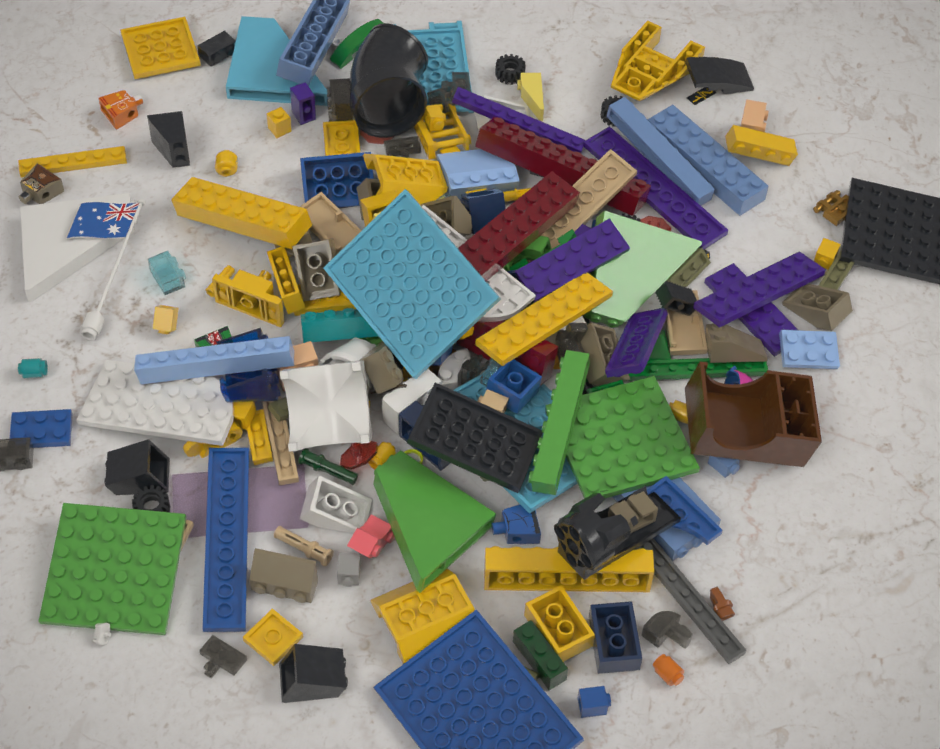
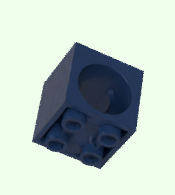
(483, 206)

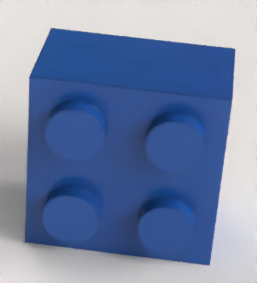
(516, 383)

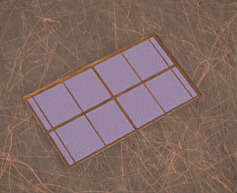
(268, 502)

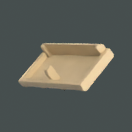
(330, 221)
(685, 332)

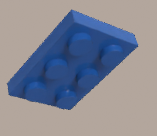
(44, 428)

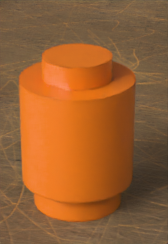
(668, 670)

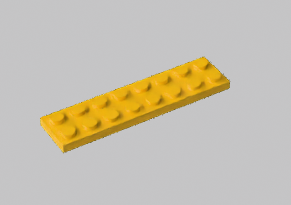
(543, 318)

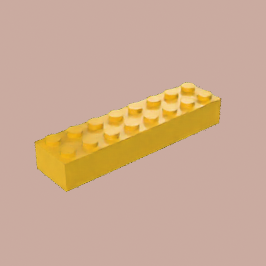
(242, 212)
(546, 569)

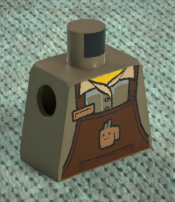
(40, 185)

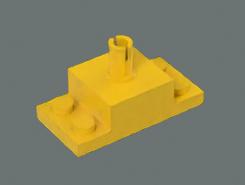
(250, 296)

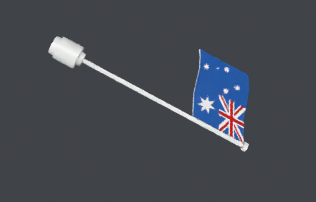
(103, 222)

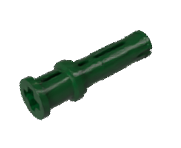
(319, 462)

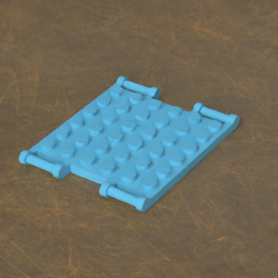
(445, 54)

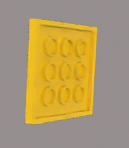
(160, 47)

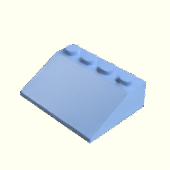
(476, 171)

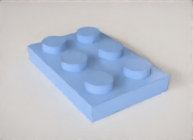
(809, 349)

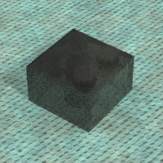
(339, 100)

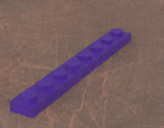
(492, 109)

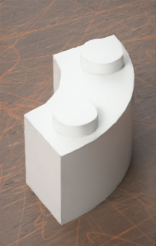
(451, 369)

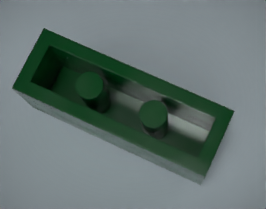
(540, 655)

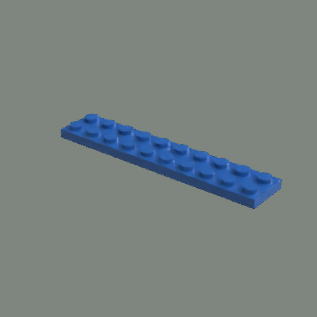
(226, 541)

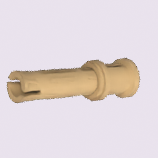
(311, 549)

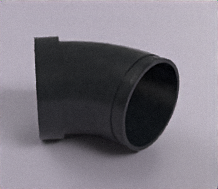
(386, 82)

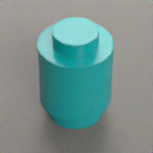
(33, 368)

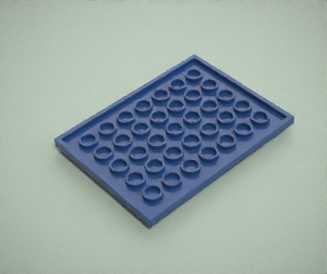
(474, 695)

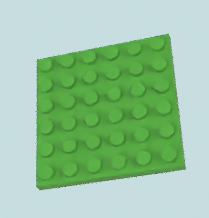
(627, 440)
(113, 568)

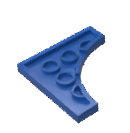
(692, 517)

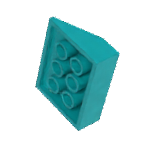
(335, 325)

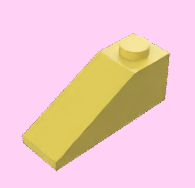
(531, 92)

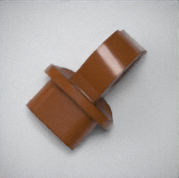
(722, 607)

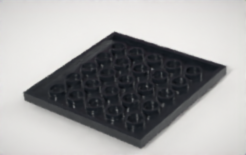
(892, 230)

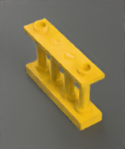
(426, 137)

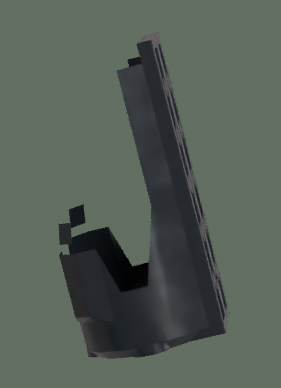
(594, 540)

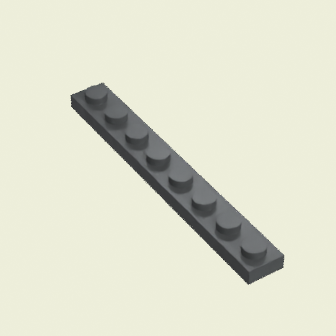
(694, 604)

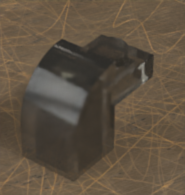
(570, 339)
(665, 625)

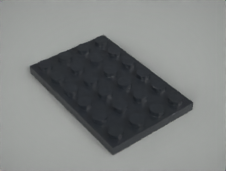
(475, 437)

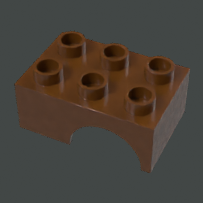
(753, 421)

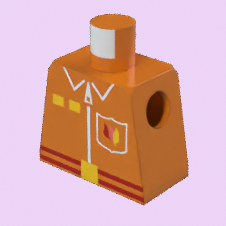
(120, 107)

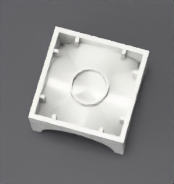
(327, 404)

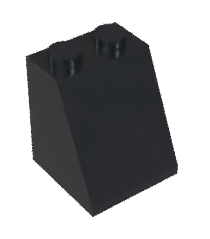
(169, 137)
(136, 467)
(312, 673)

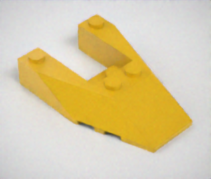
(646, 71)

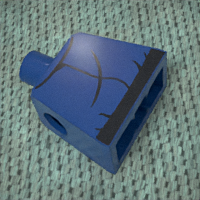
(518, 526)

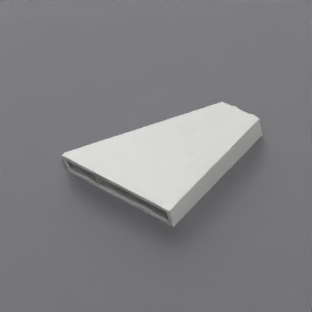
(48, 253)

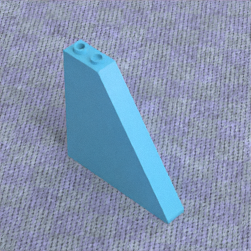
(256, 63)

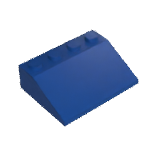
(335, 177)

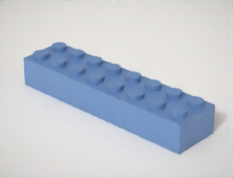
(312, 40)
(729, 177)

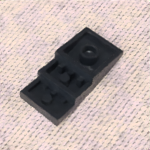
(719, 74)

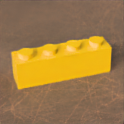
(761, 145)
(286, 280)

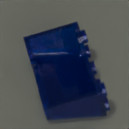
(250, 385)

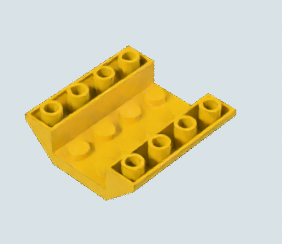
(418, 176)
(422, 617)

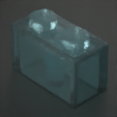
(166, 272)

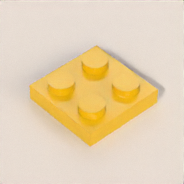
(272, 637)

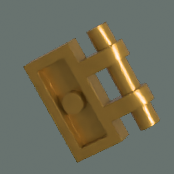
(836, 212)

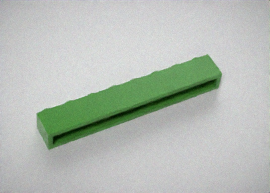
(560, 422)

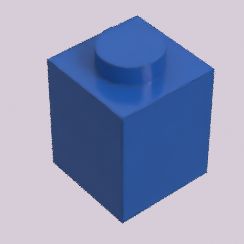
(593, 701)

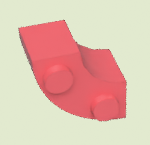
(371, 537)

